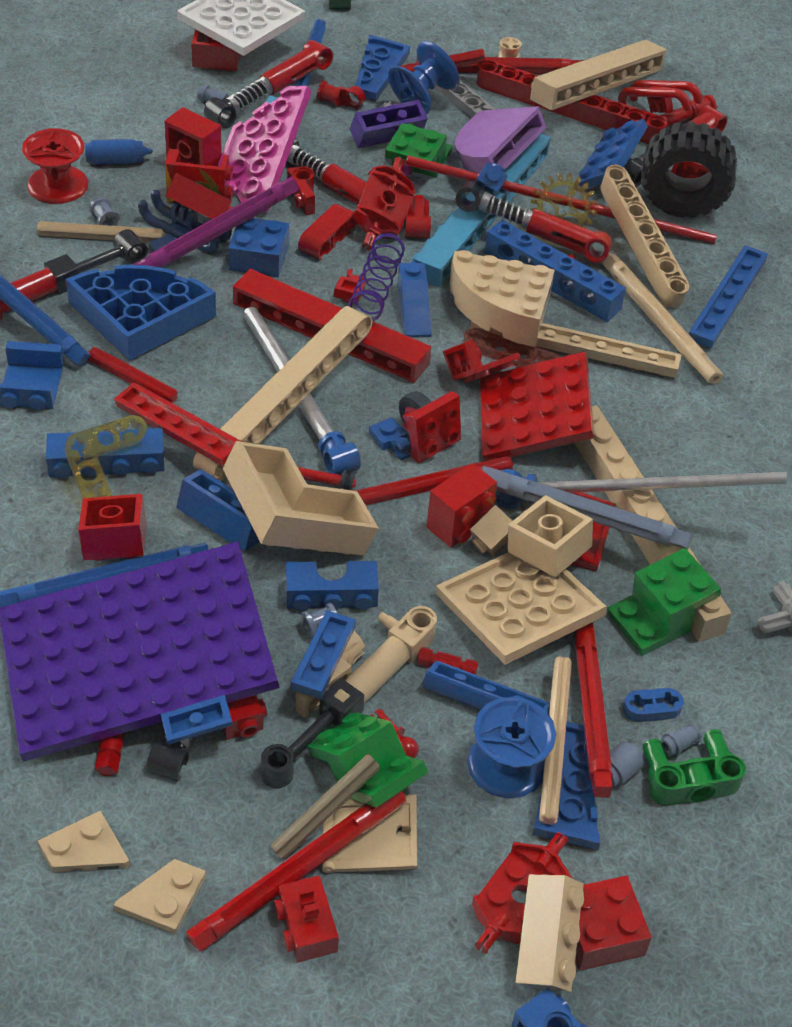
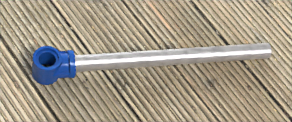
(332, 444)

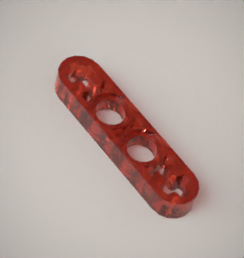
(511, 348)

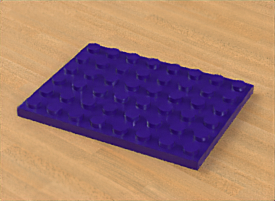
(133, 649)

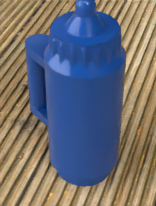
(115, 151)

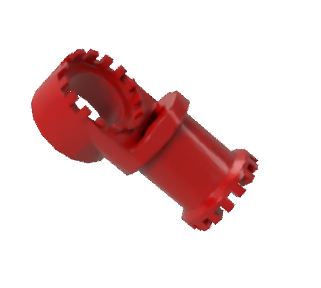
(340, 95)

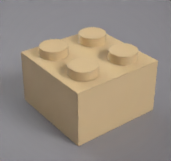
(550, 535)

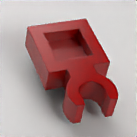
(345, 286)

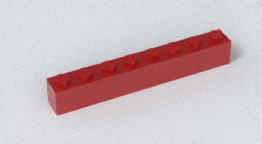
(309, 314)

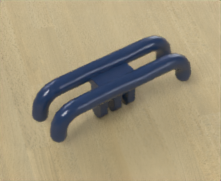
(182, 221)

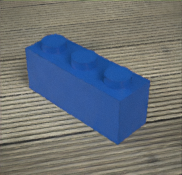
(216, 508)

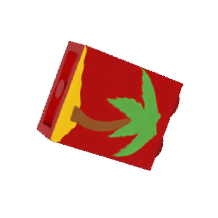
(211, 177)

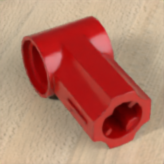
(418, 219)

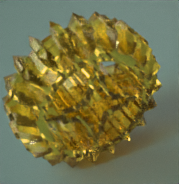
(543, 196)

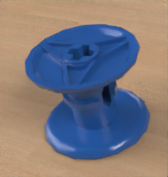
(433, 68)
(510, 747)

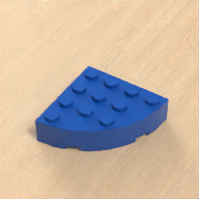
(140, 305)

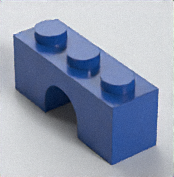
(309, 590)

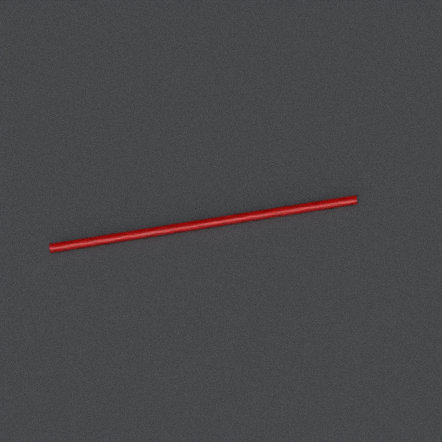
(577, 203)

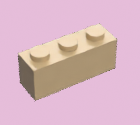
(550, 932)

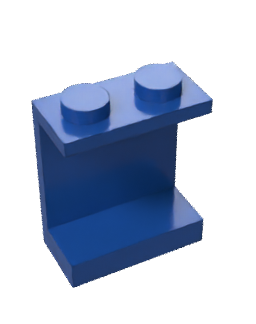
(31, 375)

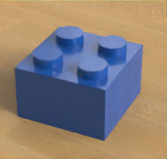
(259, 246)

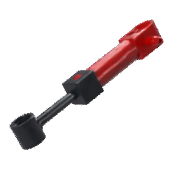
(56, 271)

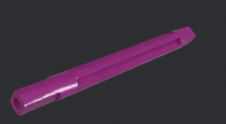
(220, 224)

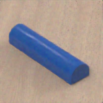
(469, 687)

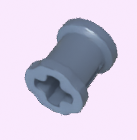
(96, 211)
(312, 620)

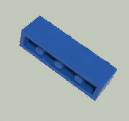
(140, 457)

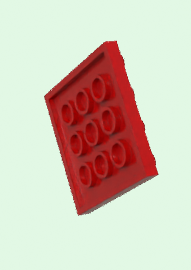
(536, 407)

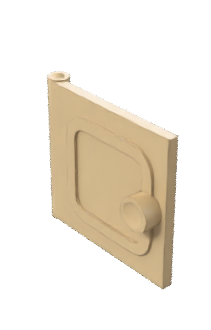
(379, 846)

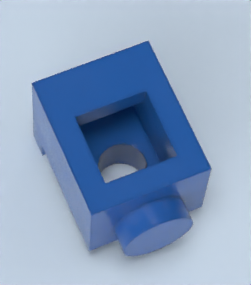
(492, 178)

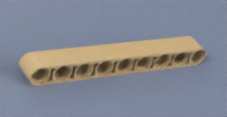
(293, 382)

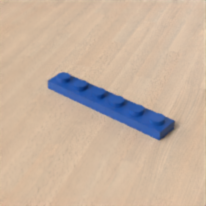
(727, 296)

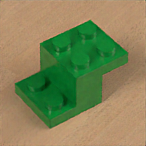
(420, 144)
(663, 601)
(370, 736)

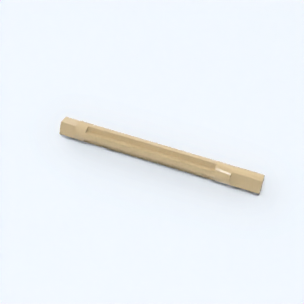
(663, 319)

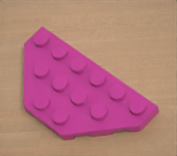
(264, 141)

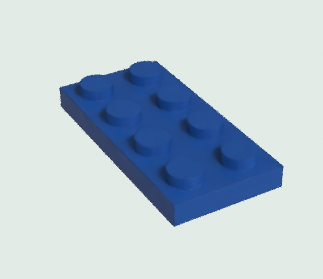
(613, 149)

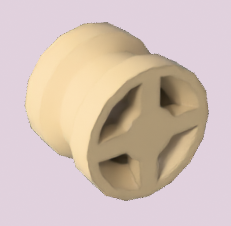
(510, 47)

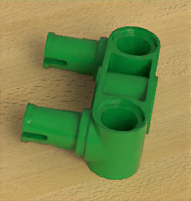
(696, 778)

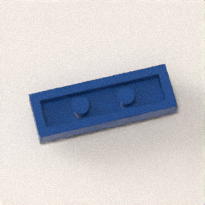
(323, 654)

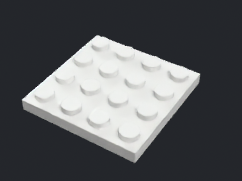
(241, 23)

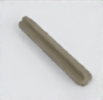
(325, 806)

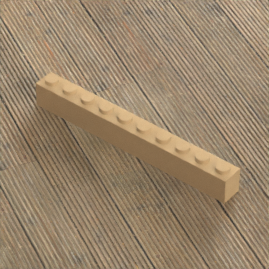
(610, 460)

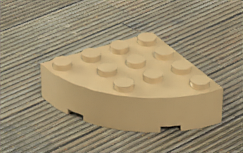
(501, 294)

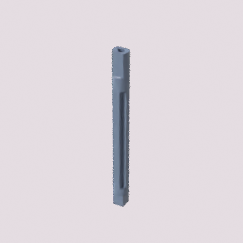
(599, 512)

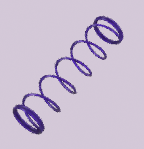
(379, 299)

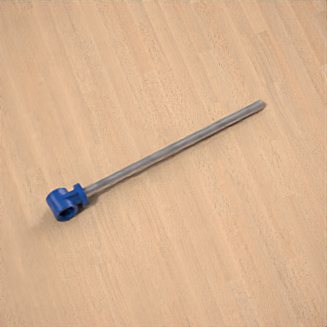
(508, 501)

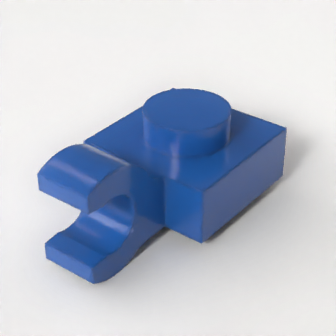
(391, 435)

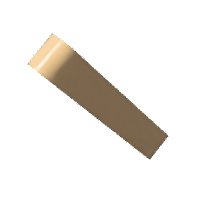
(644, 237)

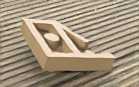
(83, 846)
(163, 896)

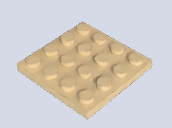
(519, 605)

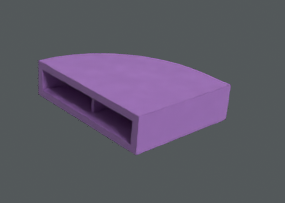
(498, 136)

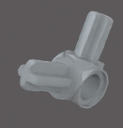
(781, 619)

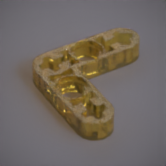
(94, 448)

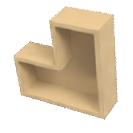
(292, 512)

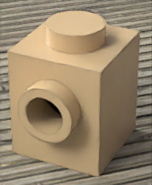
(491, 531)

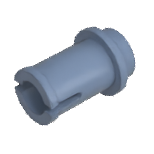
(206, 93)
(680, 740)

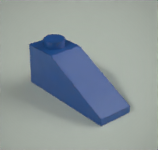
(414, 299)

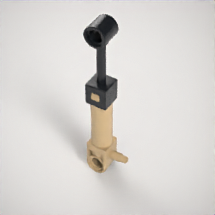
(349, 695)

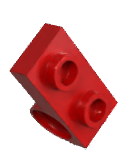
(305, 196)

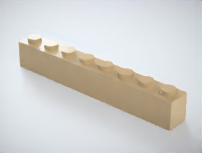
(597, 74)

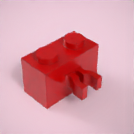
(307, 918)

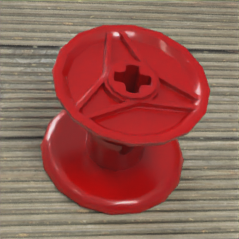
(55, 152)

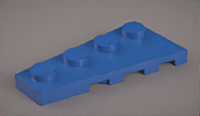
(378, 59)
(577, 804)

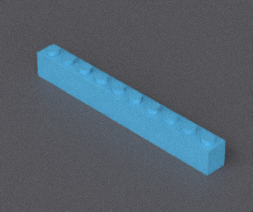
(465, 228)

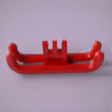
(660, 94)

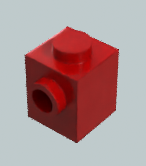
(246, 717)

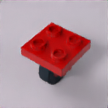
(430, 424)

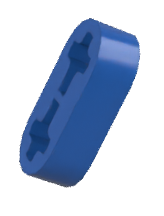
(653, 704)

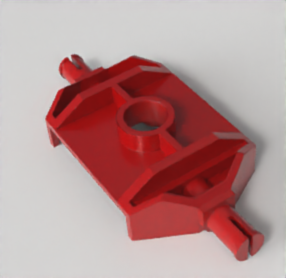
(373, 212)
(495, 903)

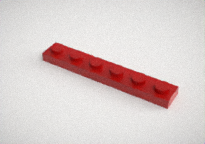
(177, 423)

